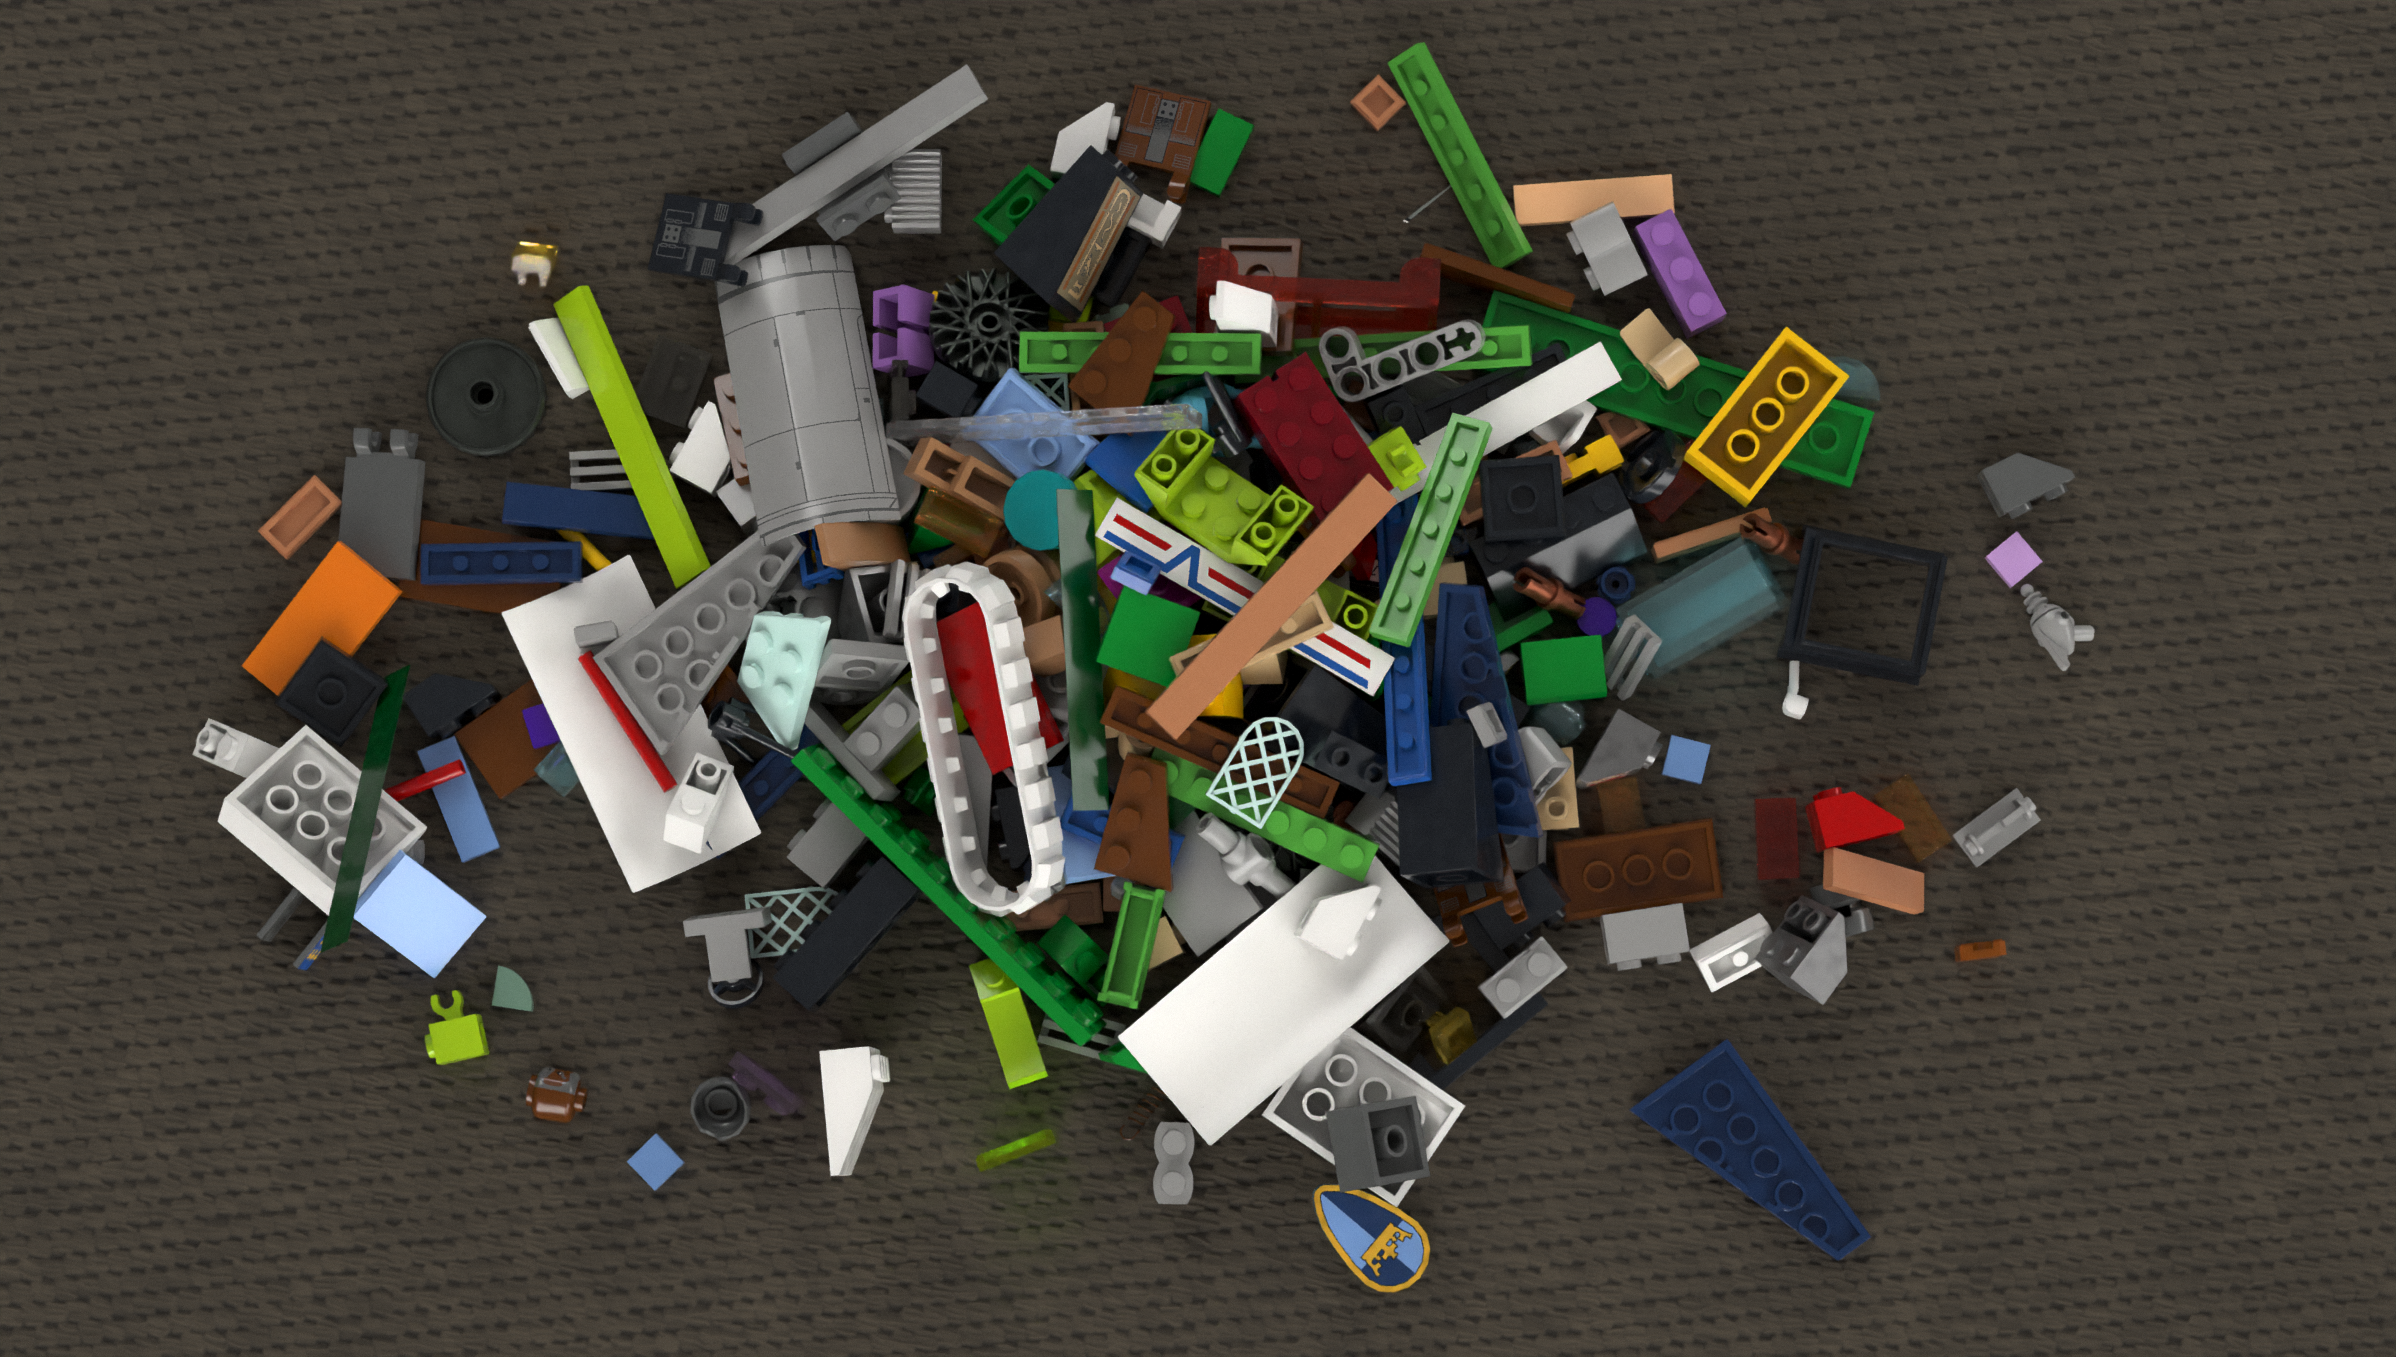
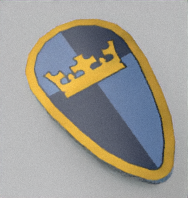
(1372, 1237)

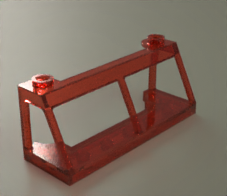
(1414, 297)

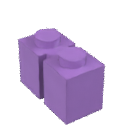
(907, 313)

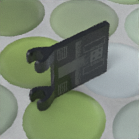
(695, 238)

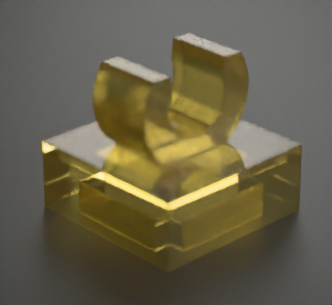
(534, 259)
(1451, 1034)

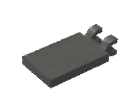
(383, 502)

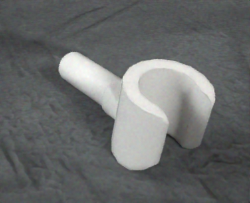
(1794, 704)

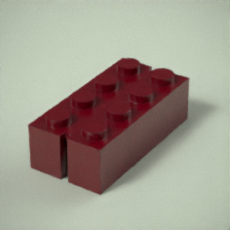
(1308, 436)

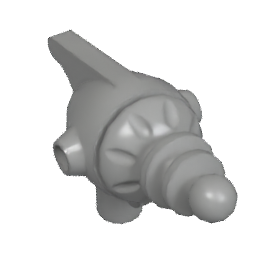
(2054, 627)

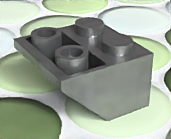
(1807, 950)

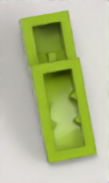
(1008, 1024)

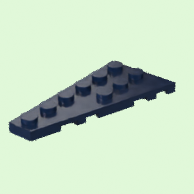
(1471, 674)
(1738, 1132)

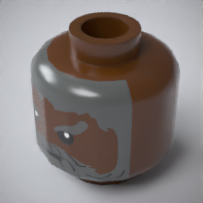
(556, 1095)

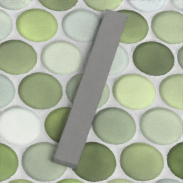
(857, 160)

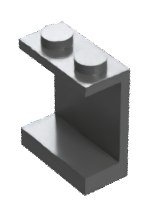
(859, 203)

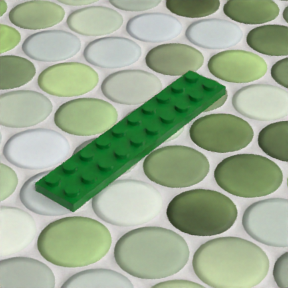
(1824, 452)
(932, 874)

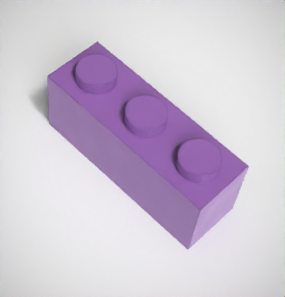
(1679, 273)

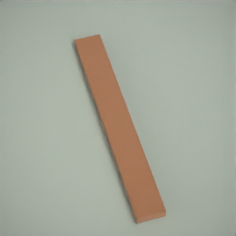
(1271, 606)

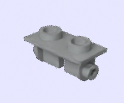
(1997, 827)

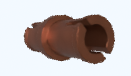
(1772, 538)
(1549, 593)

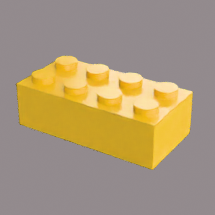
(1765, 417)

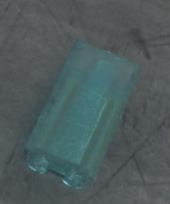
(1706, 604)

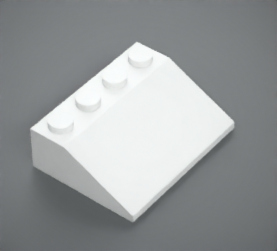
(300, 812)
(1355, 1074)
(851, 1095)

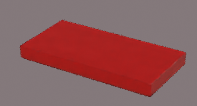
(975, 685)

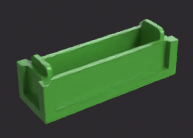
(1132, 945)

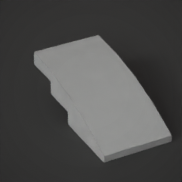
(1204, 898)

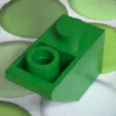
(1077, 955)

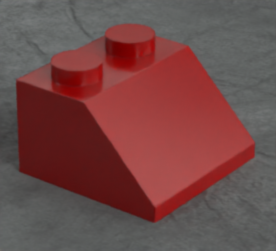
(1847, 819)

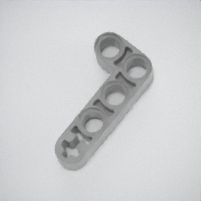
(1406, 354)

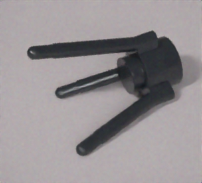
(1229, 432)
(729, 721)

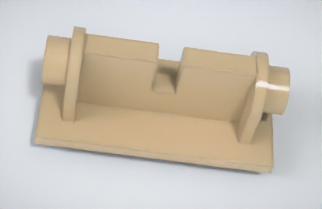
(1559, 805)

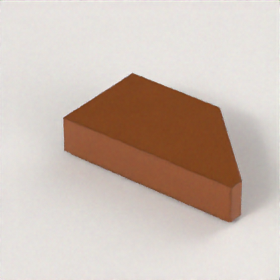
(1980, 950)

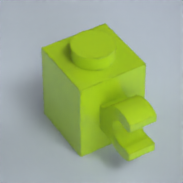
(1397, 458)
(458, 1036)

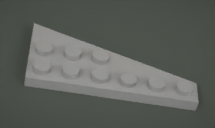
(683, 645)

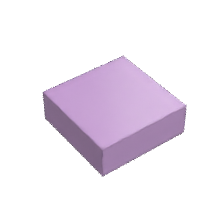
(2013, 559)

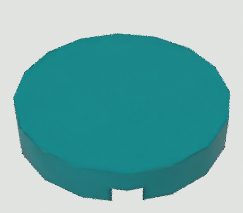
(1032, 509)

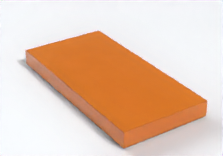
(337, 602)

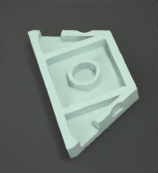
(782, 670)

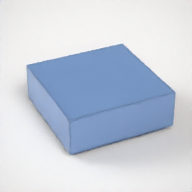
(1685, 759)
(655, 1161)

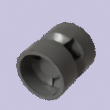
(1861, 915)

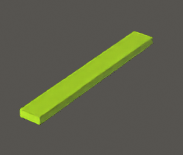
(632, 436)

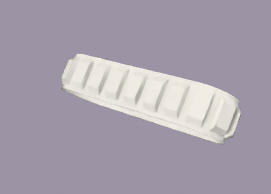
(944, 747)

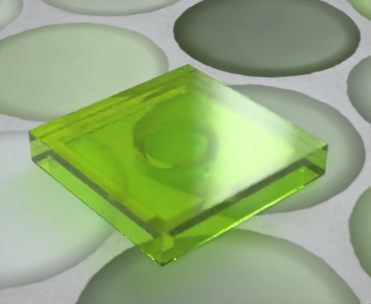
(1016, 1149)

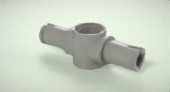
(1245, 856)

